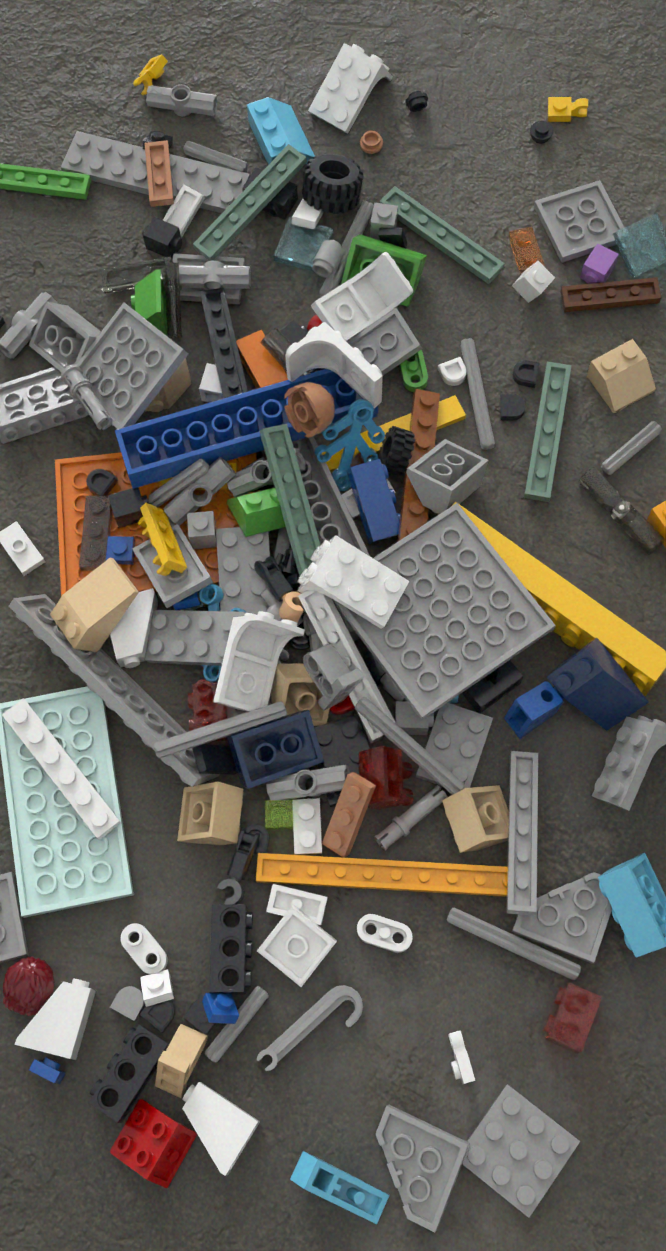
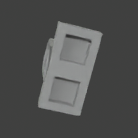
(331, 675)

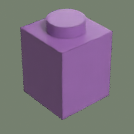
(599, 265)

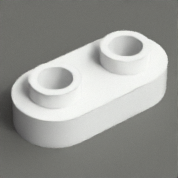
(385, 931)
(144, 948)

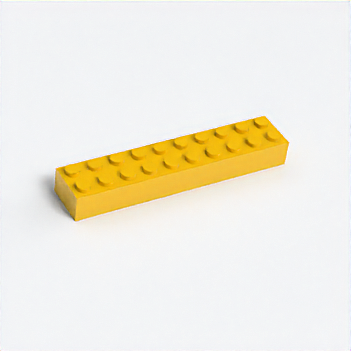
(577, 615)

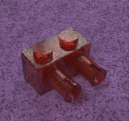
(204, 709)
(386, 770)
(572, 1017)

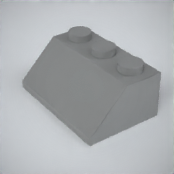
(62, 335)
(446, 475)

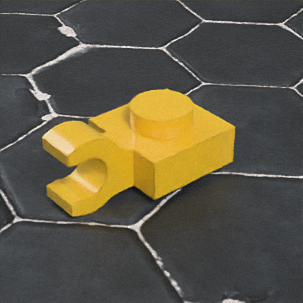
(152, 70)
(561, 109)

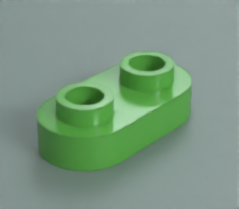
(414, 371)

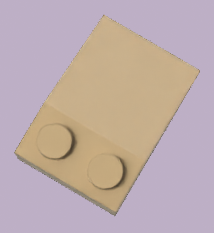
(94, 606)

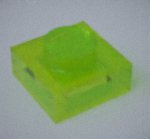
(278, 814)

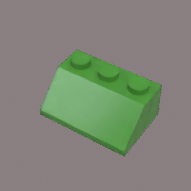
(367, 249)

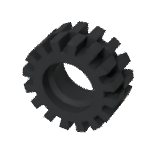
(396, 449)

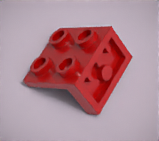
(153, 1144)

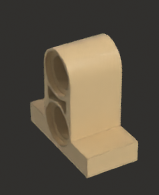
(179, 1060)

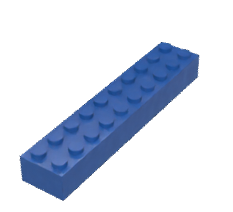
(219, 429)

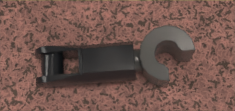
(239, 867)

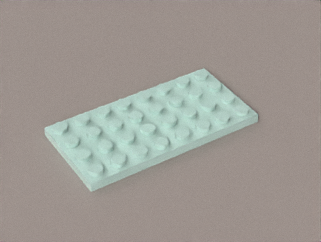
(53, 848)

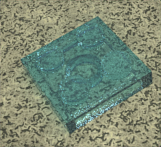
(300, 244)
(642, 245)

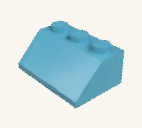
(276, 127)
(637, 904)

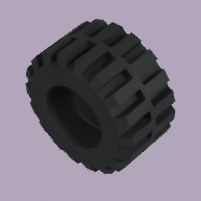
(332, 183)

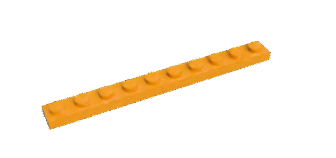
(382, 874)

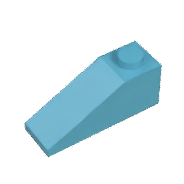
(339, 1187)

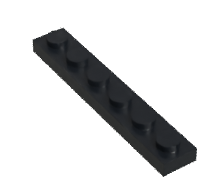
(223, 342)

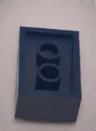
(597, 685)
(275, 749)

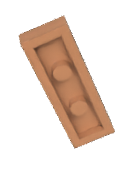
(159, 173)
(348, 814)

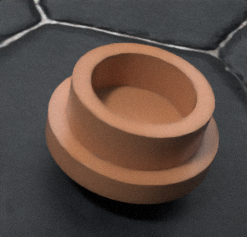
(371, 142)

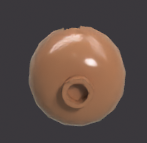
(309, 408)

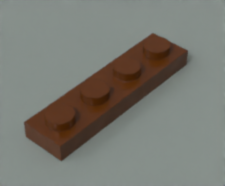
(610, 294)

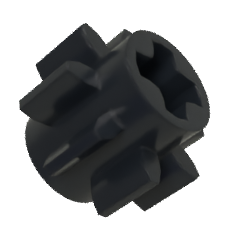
(287, 563)

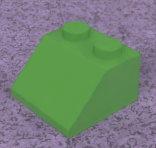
(151, 300)
(257, 512)

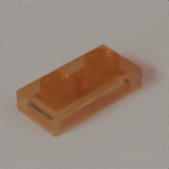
(525, 248)

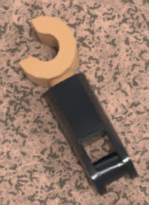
(291, 607)

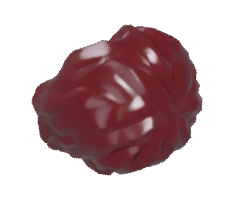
(28, 986)

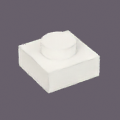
(157, 988)

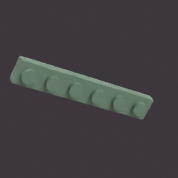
(250, 203)
(444, 236)
(547, 432)
(291, 494)

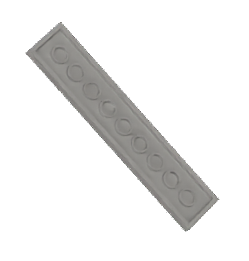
(112, 685)

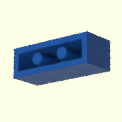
(374, 500)

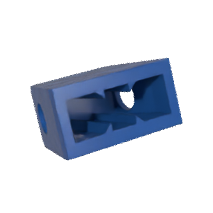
(533, 708)

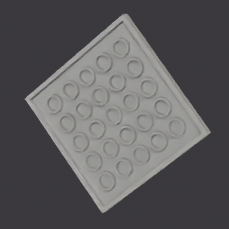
(455, 616)

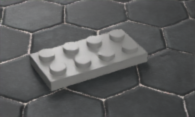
(189, 637)

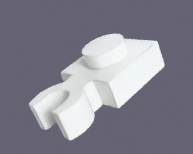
(461, 1066)

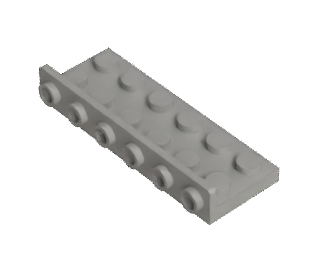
(36, 404)

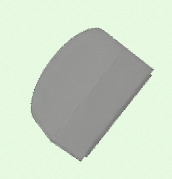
(129, 1002)

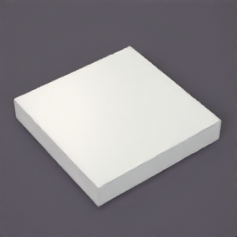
(296, 946)

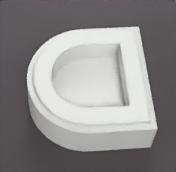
(453, 371)

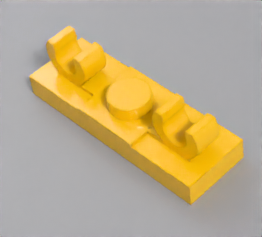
(163, 539)

